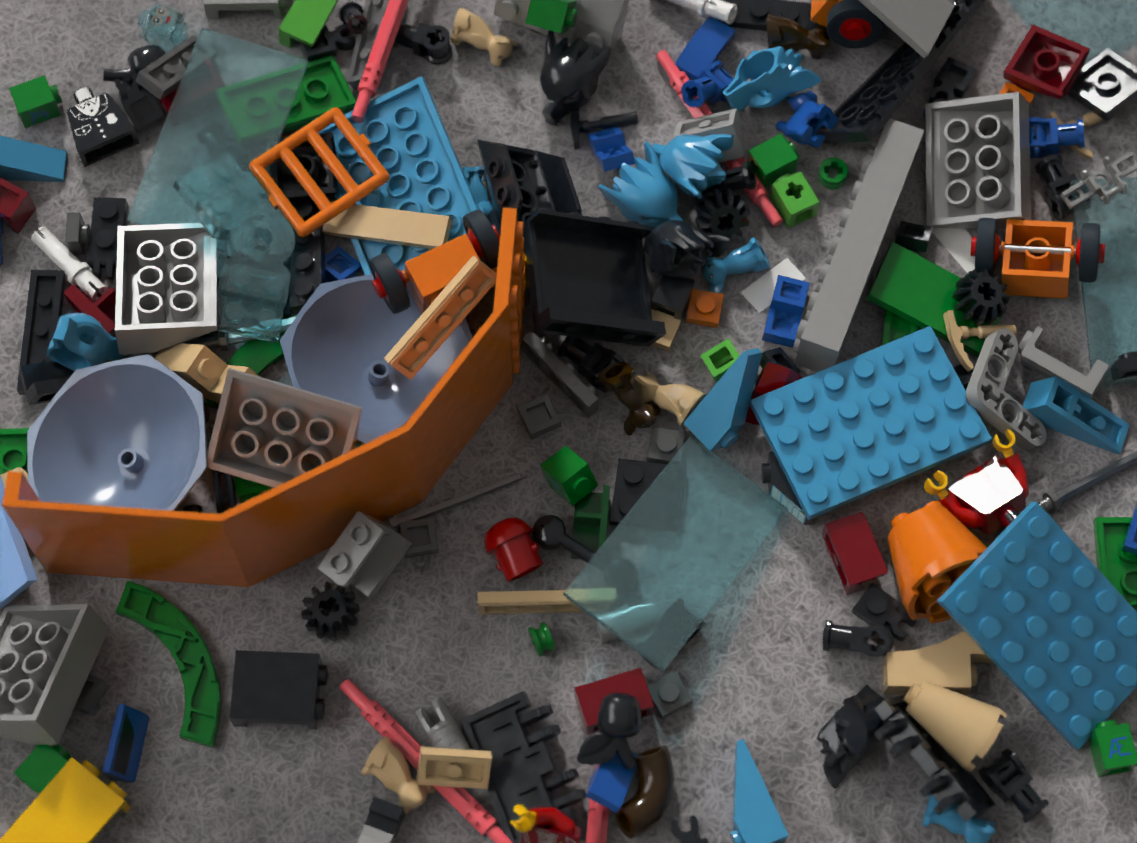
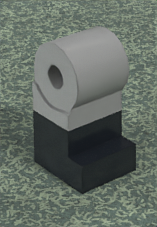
(382, 822)

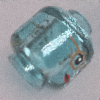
(162, 26)

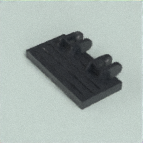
(520, 760)
(952, 782)

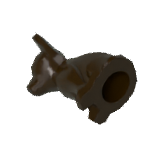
(791, 35)
(621, 380)

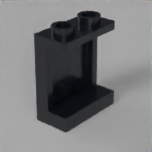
(277, 688)

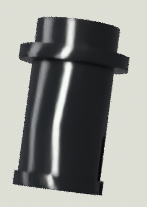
(357, 19)

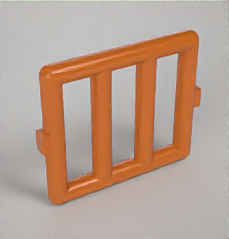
(311, 133)

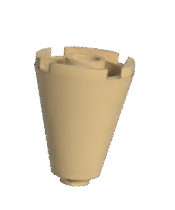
(955, 721)

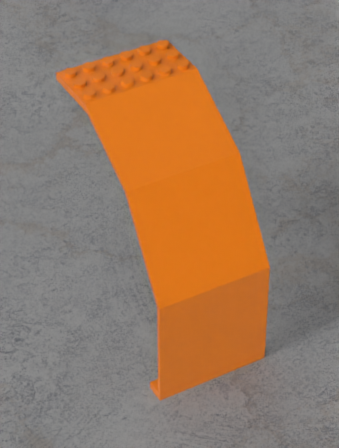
(310, 509)

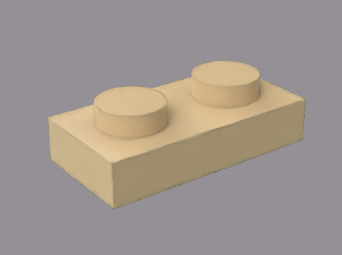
(454, 767)

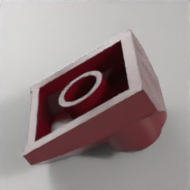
(1046, 63)

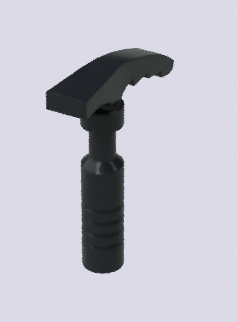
(604, 123)

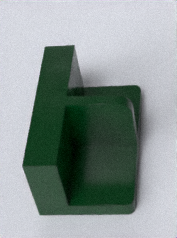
(591, 519)

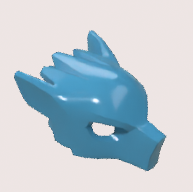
(772, 76)
(694, 161)
(644, 191)
(81, 342)

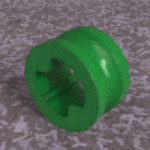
(832, 183)
(541, 639)

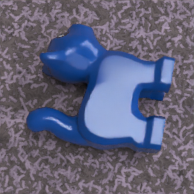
(807, 119)

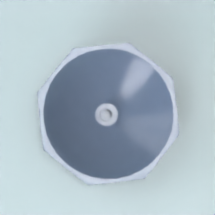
(340, 351)
(119, 438)

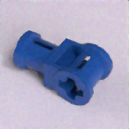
(708, 86)
(1052, 136)

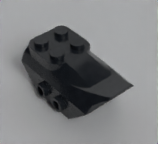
(526, 181)

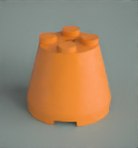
(928, 556)

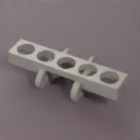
(1117, 173)

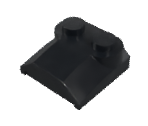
(315, 167)

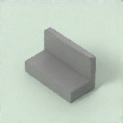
(718, 123)

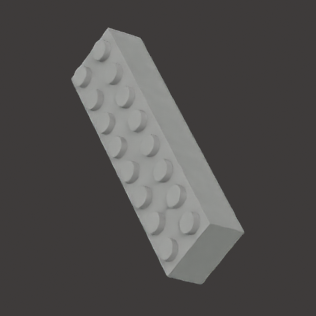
(857, 246)

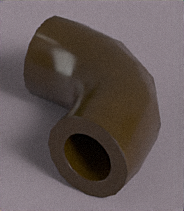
(652, 795)

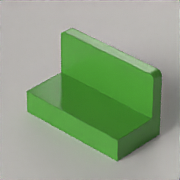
(305, 21)

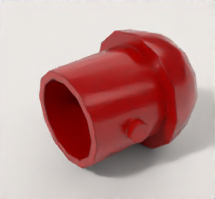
(513, 548)

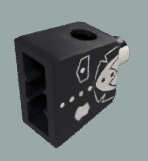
(99, 127)

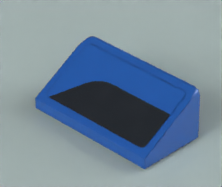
(126, 744)

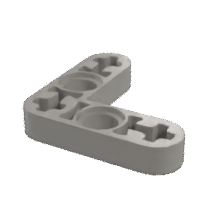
(988, 392)

